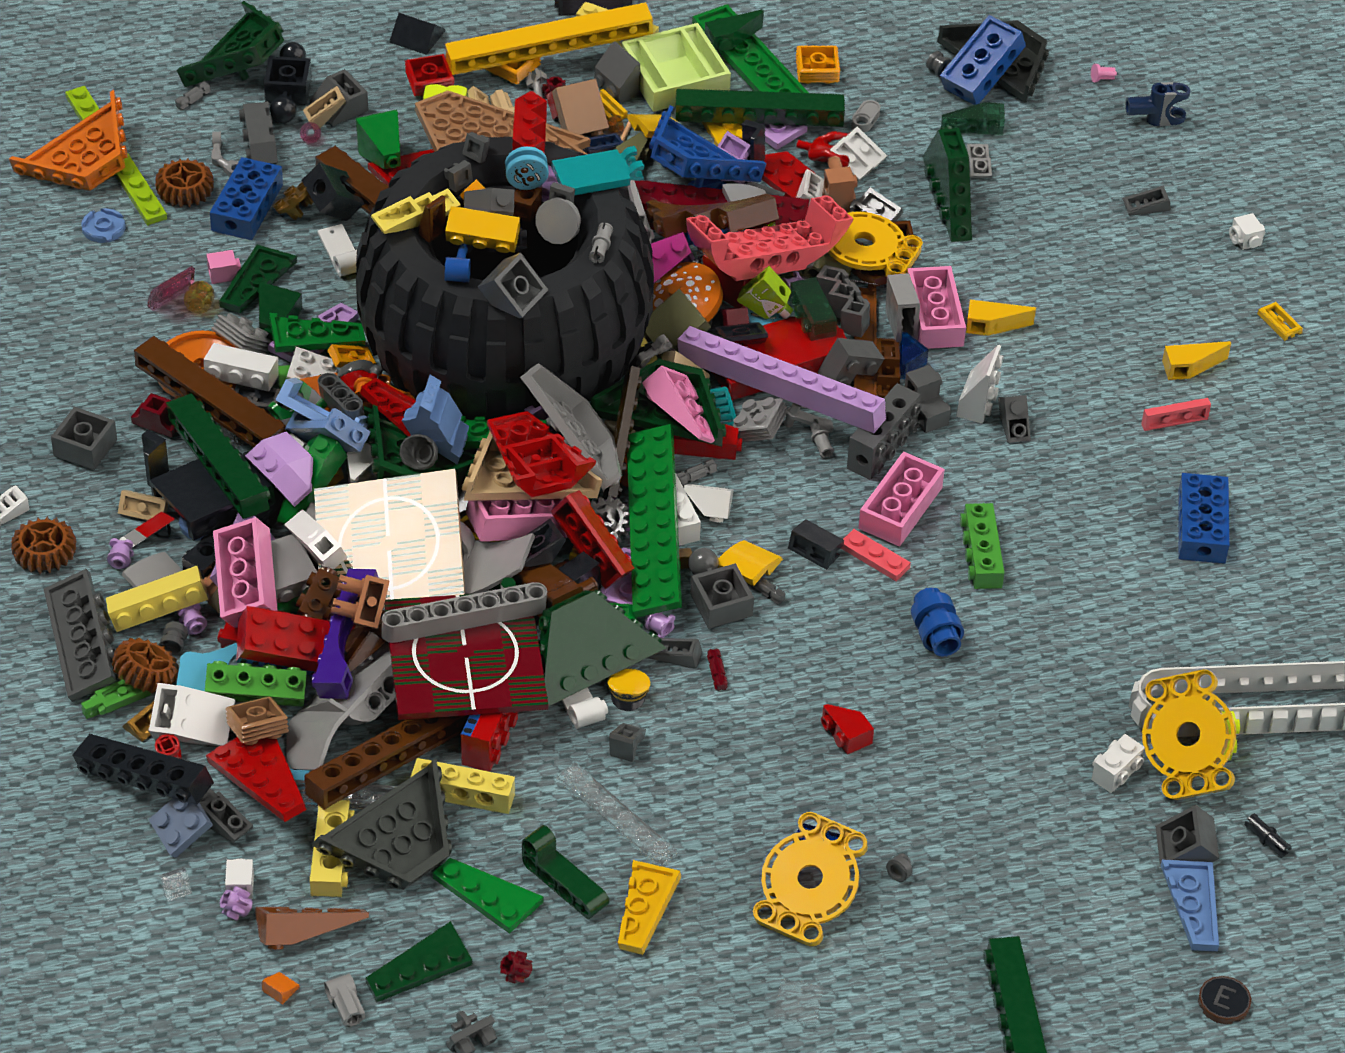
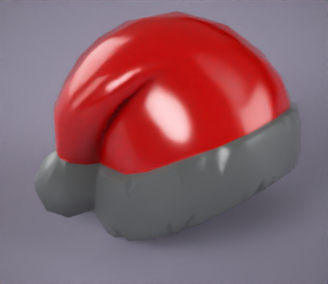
(361, 368)

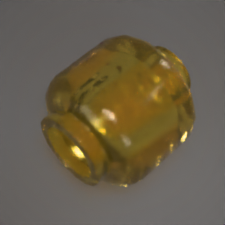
(199, 297)

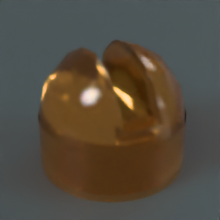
(615, 124)

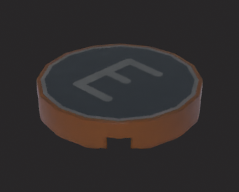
(1224, 999)

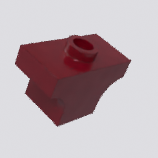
(154, 415)

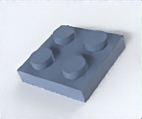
(180, 825)

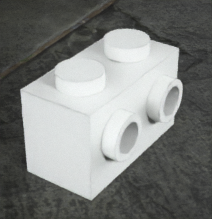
(1117, 763)

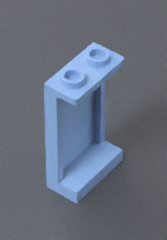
(289, 398)

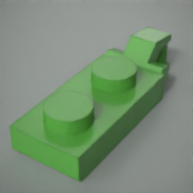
(112, 698)

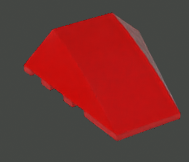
(535, 456)

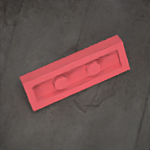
(1176, 414)
(875, 555)

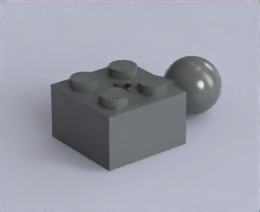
(718, 592)

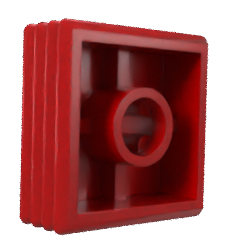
(428, 71)

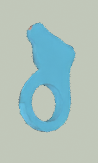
(194, 666)

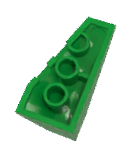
(327, 460)

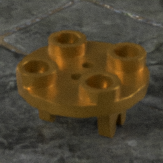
(292, 200)

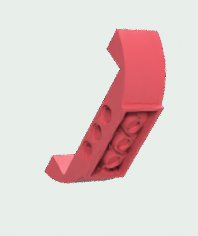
(780, 246)

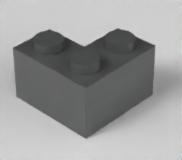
(851, 358)
(934, 411)

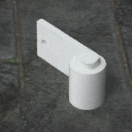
(339, 249)
(584, 708)

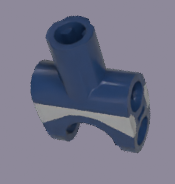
(1160, 104)

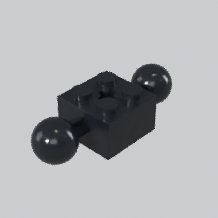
(287, 81)

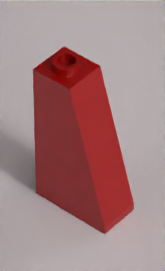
(729, 448)

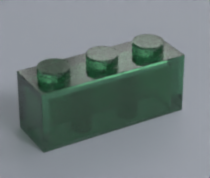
(812, 309)

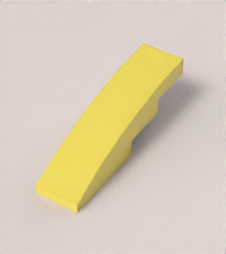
(408, 212)

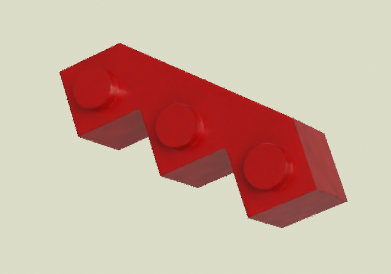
(530, 121)

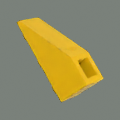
(994, 318)
(1192, 359)

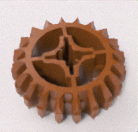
(184, 182)
(43, 538)
(144, 664)

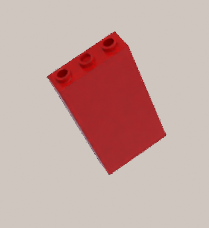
(787, 343)

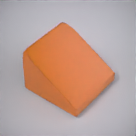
(279, 987)

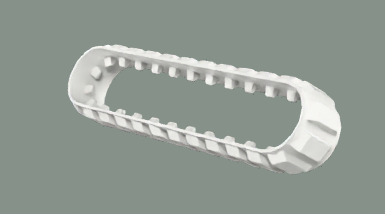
(1257, 679)

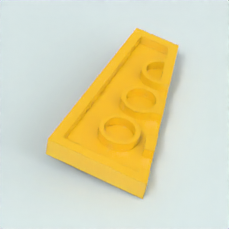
(646, 901)

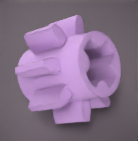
(236, 903)

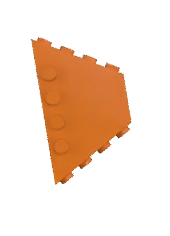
(82, 154)

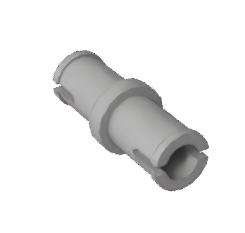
(601, 242)

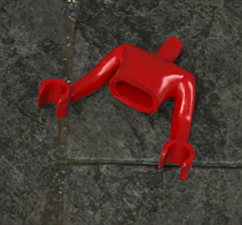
(820, 148)

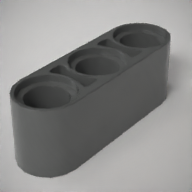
(340, 396)

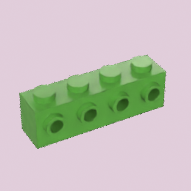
(983, 546)
(253, 683)

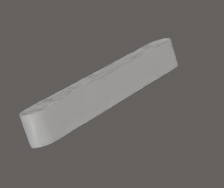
(464, 612)

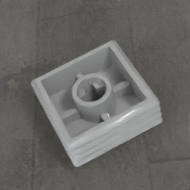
(241, 333)
(760, 419)

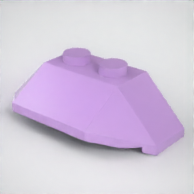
(284, 465)

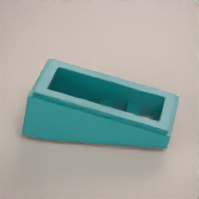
(723, 397)

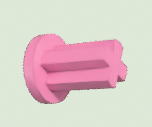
(1105, 73)

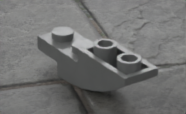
(224, 816)

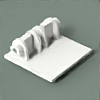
(309, 364)

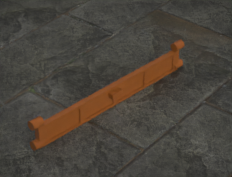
(866, 382)

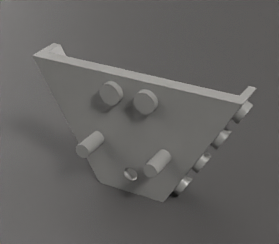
(576, 421)

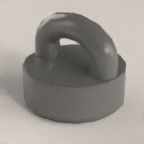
(899, 867)

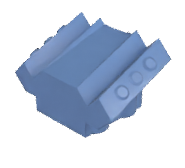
(438, 418)

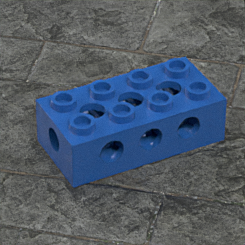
(983, 60)
(250, 184)
(1203, 542)

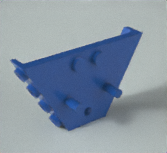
(696, 157)

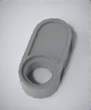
(868, 112)

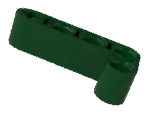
(560, 874)

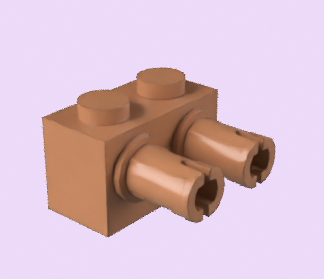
(839, 183)
(372, 597)

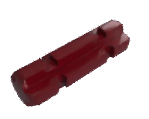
(717, 669)

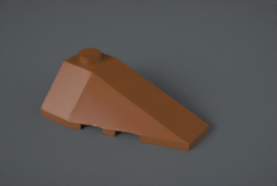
(286, 926)

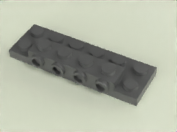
(81, 634)

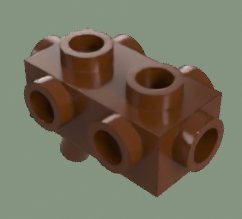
(317, 599)

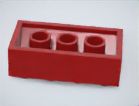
(590, 535)

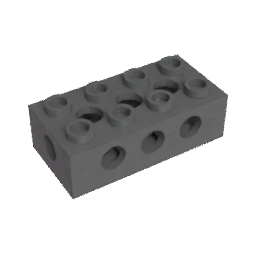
(871, 450)

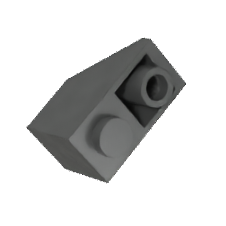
(1015, 418)

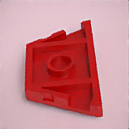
(784, 172)

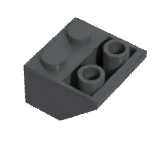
(353, 92)

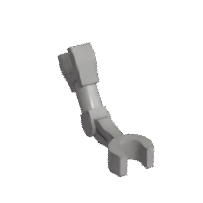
(217, 158)
(659, 346)

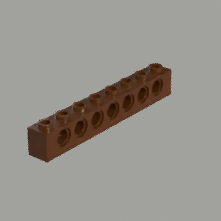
(379, 757)

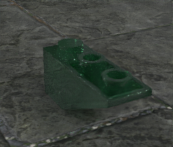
(977, 119)

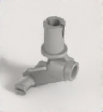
(818, 425)

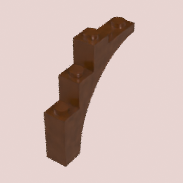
(730, 216)

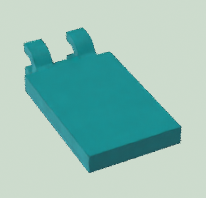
(599, 170)

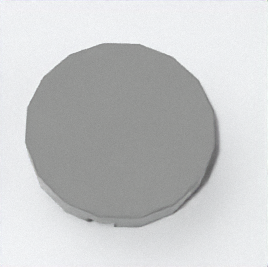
(558, 220)

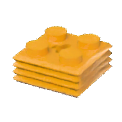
(817, 64)
(516, 71)

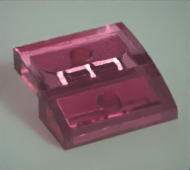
(171, 288)

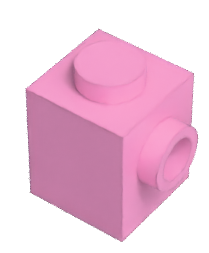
(222, 266)

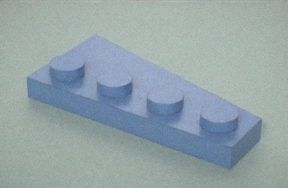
(1194, 897)

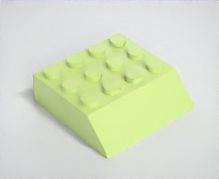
(677, 61)

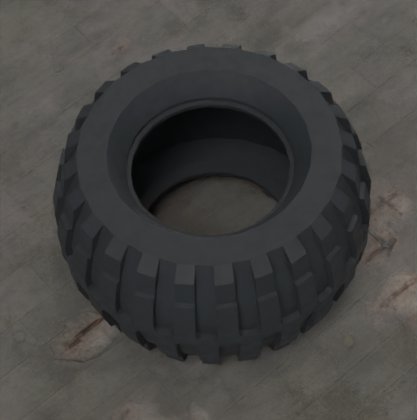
(427, 326)

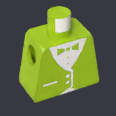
(766, 295)

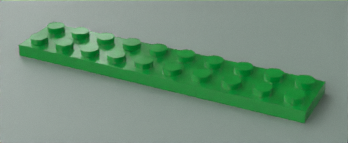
(653, 521)

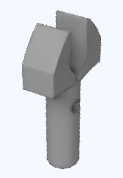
(535, 81)

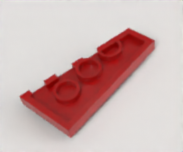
(389, 401)

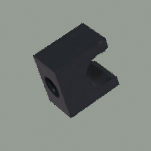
(329, 194)

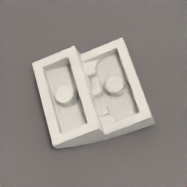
(862, 152)

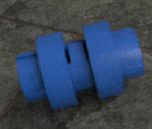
(937, 622)

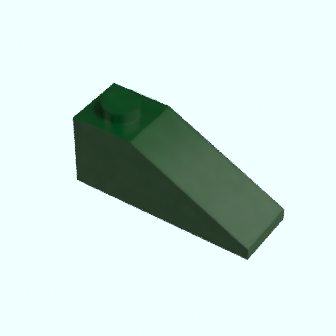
(733, 30)

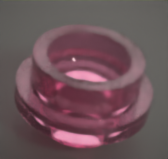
(304, 132)

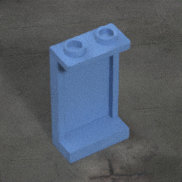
(336, 426)

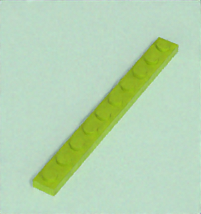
(130, 176)

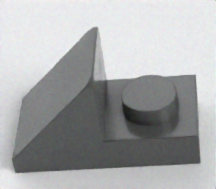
(624, 741)

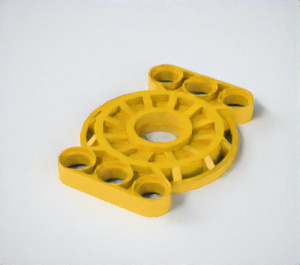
(884, 252)
(1193, 760)
(803, 903)

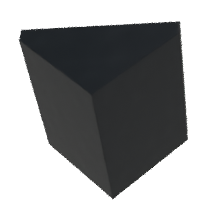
(415, 34)

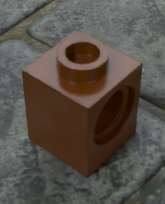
(527, 203)

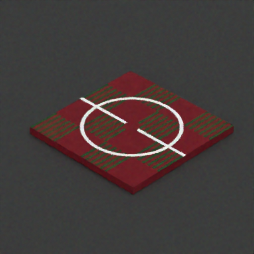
(468, 669)

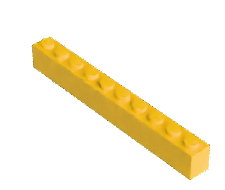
(549, 38)

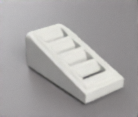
(807, 189)
(16, 508)

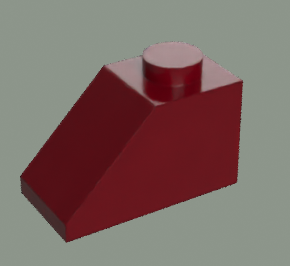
(734, 316)

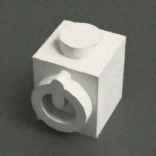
(1247, 231)

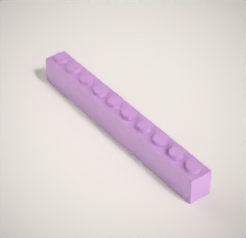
(783, 379)

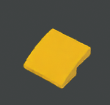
(645, 122)
(750, 560)

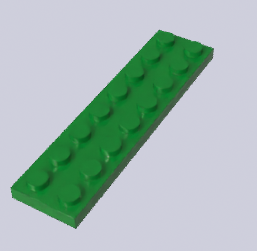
(753, 59)

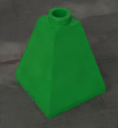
(379, 139)

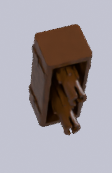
(557, 583)

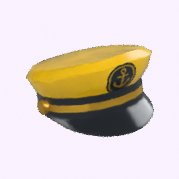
(628, 689)

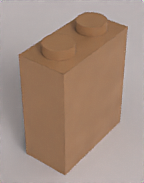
(581, 108)

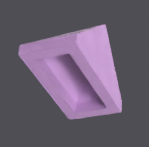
(735, 146)

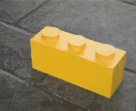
(482, 229)

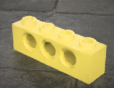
(474, 786)
(328, 872)

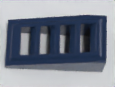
(603, 143)

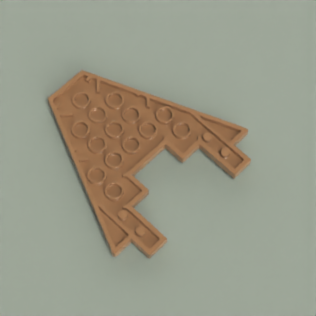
(452, 115)

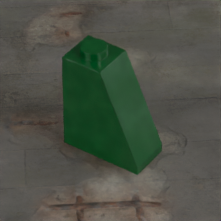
(279, 301)

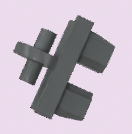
(482, 1029)

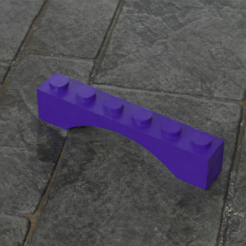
(333, 674)

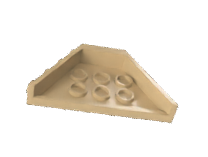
(492, 481)

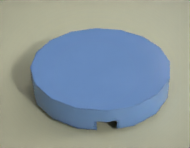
(103, 225)

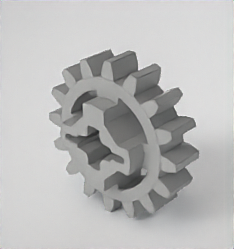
(611, 512)

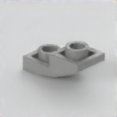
(979, 161)

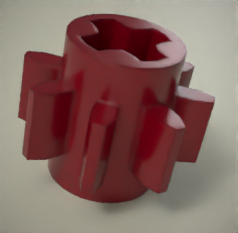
(551, 84)
(516, 966)

